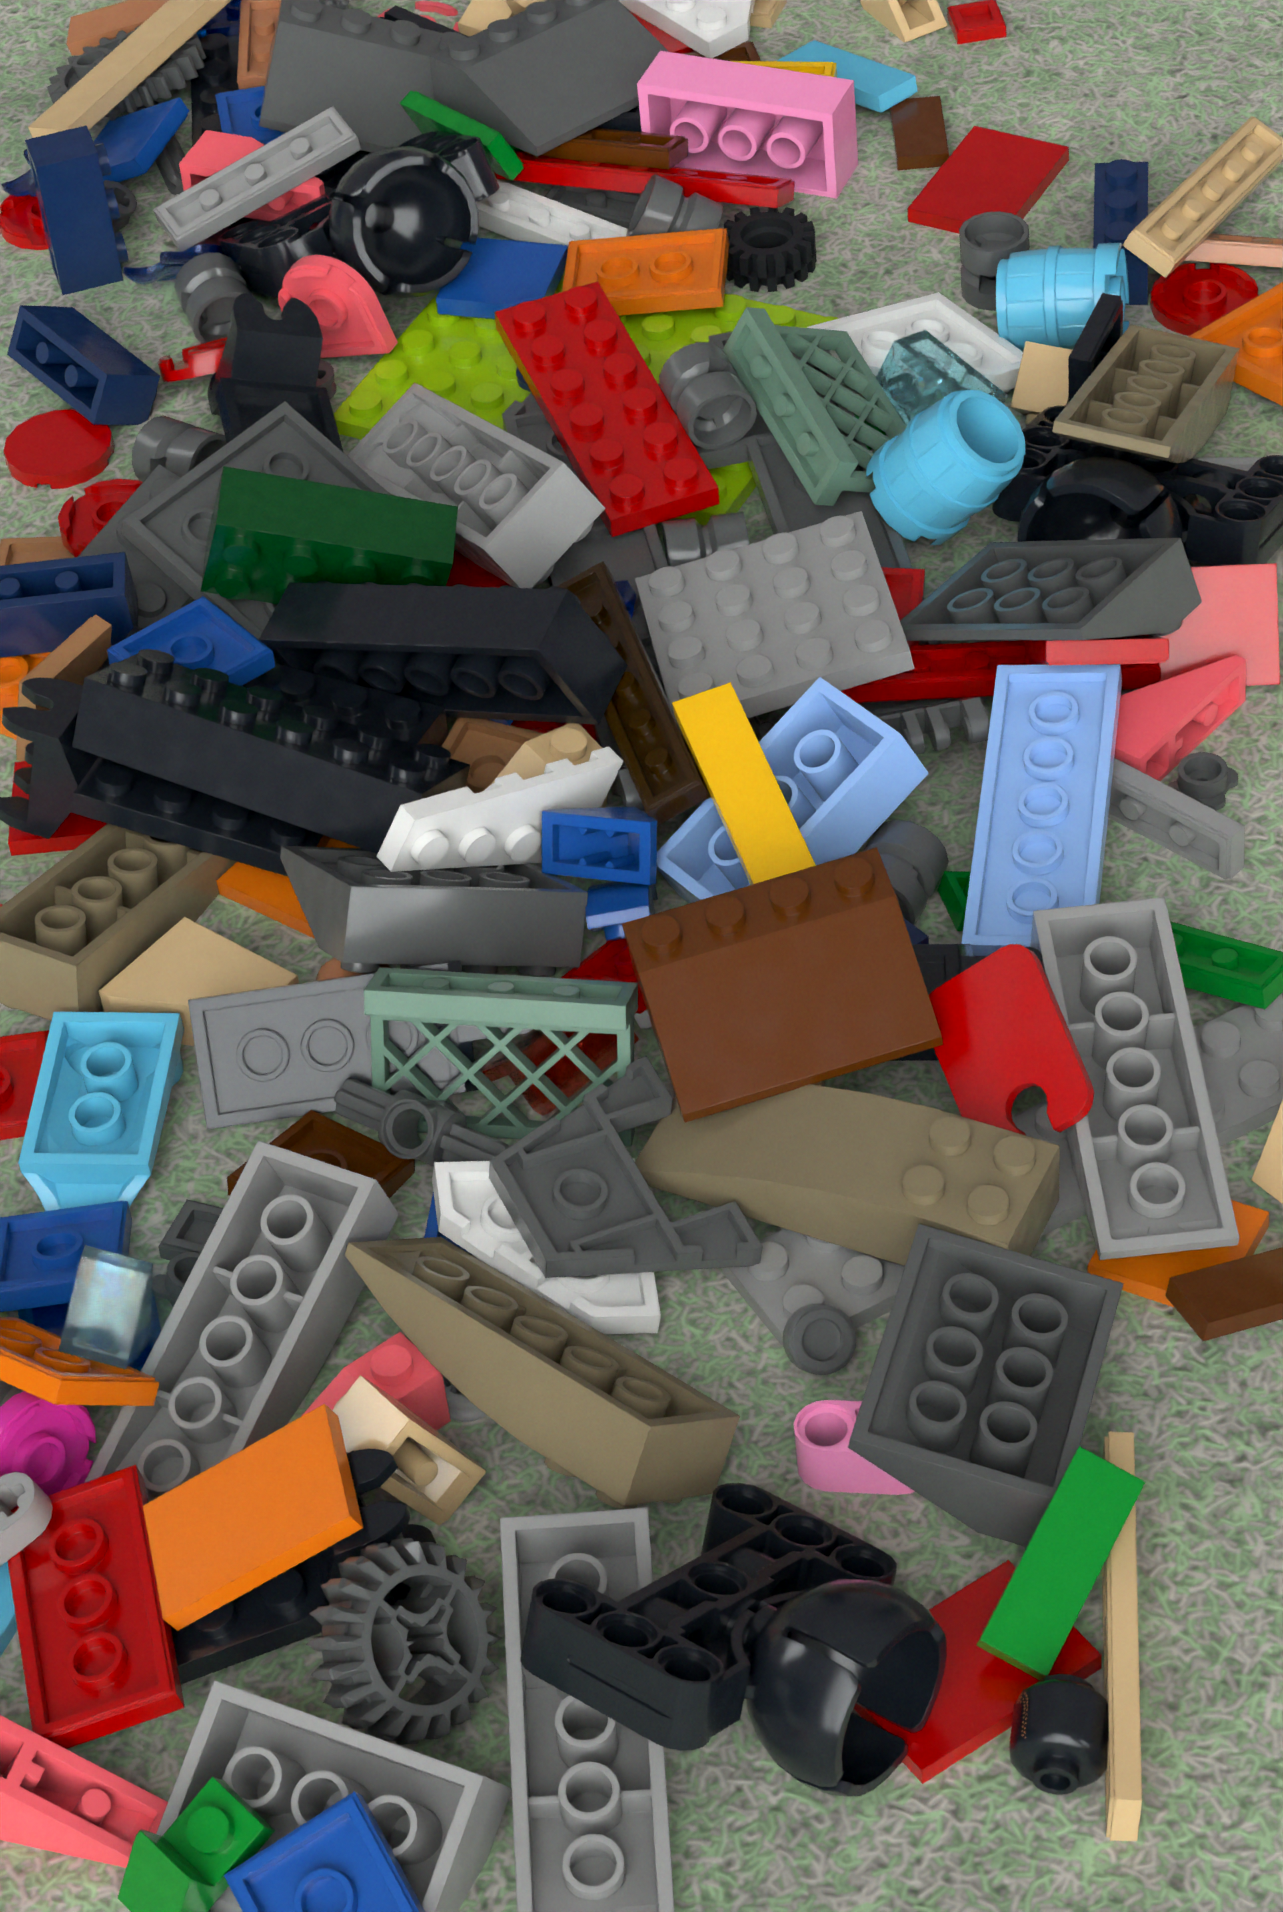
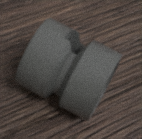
(667, 210)
(982, 245)
(208, 292)
(707, 395)
(172, 445)
(689, 541)
(912, 861)

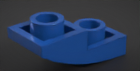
(618, 903)

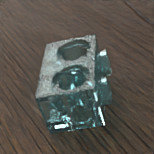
(935, 373)

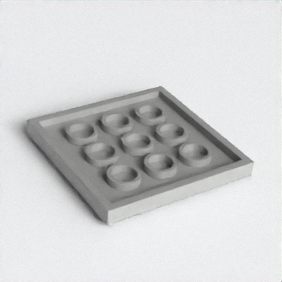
(776, 617)

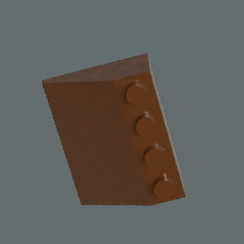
(781, 984)

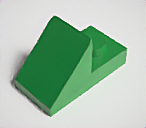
(190, 1860)

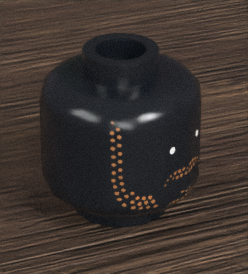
(1060, 1734)

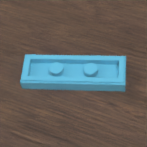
(875, 84)

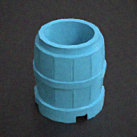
(1053, 291)
(946, 465)

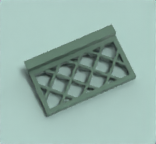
(799, 417)
(492, 1003)

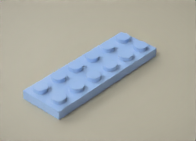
(1042, 798)

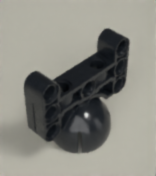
(380, 220)
(1107, 493)
(765, 1615)

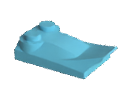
(100, 1106)

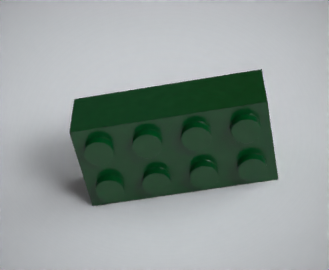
(308, 532)

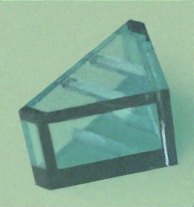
(109, 1308)

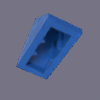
(600, 844)

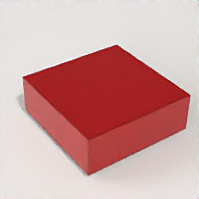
(976, 21)

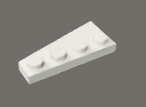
(495, 824)

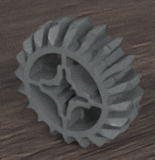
(380, 1647)

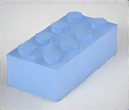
(838, 775)

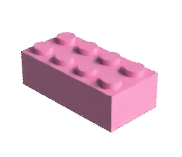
(754, 119)

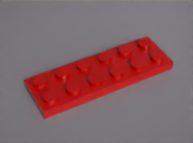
(606, 408)

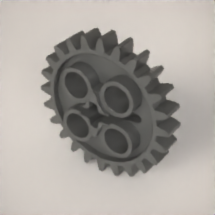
(168, 76)

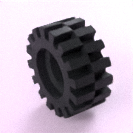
(770, 248)

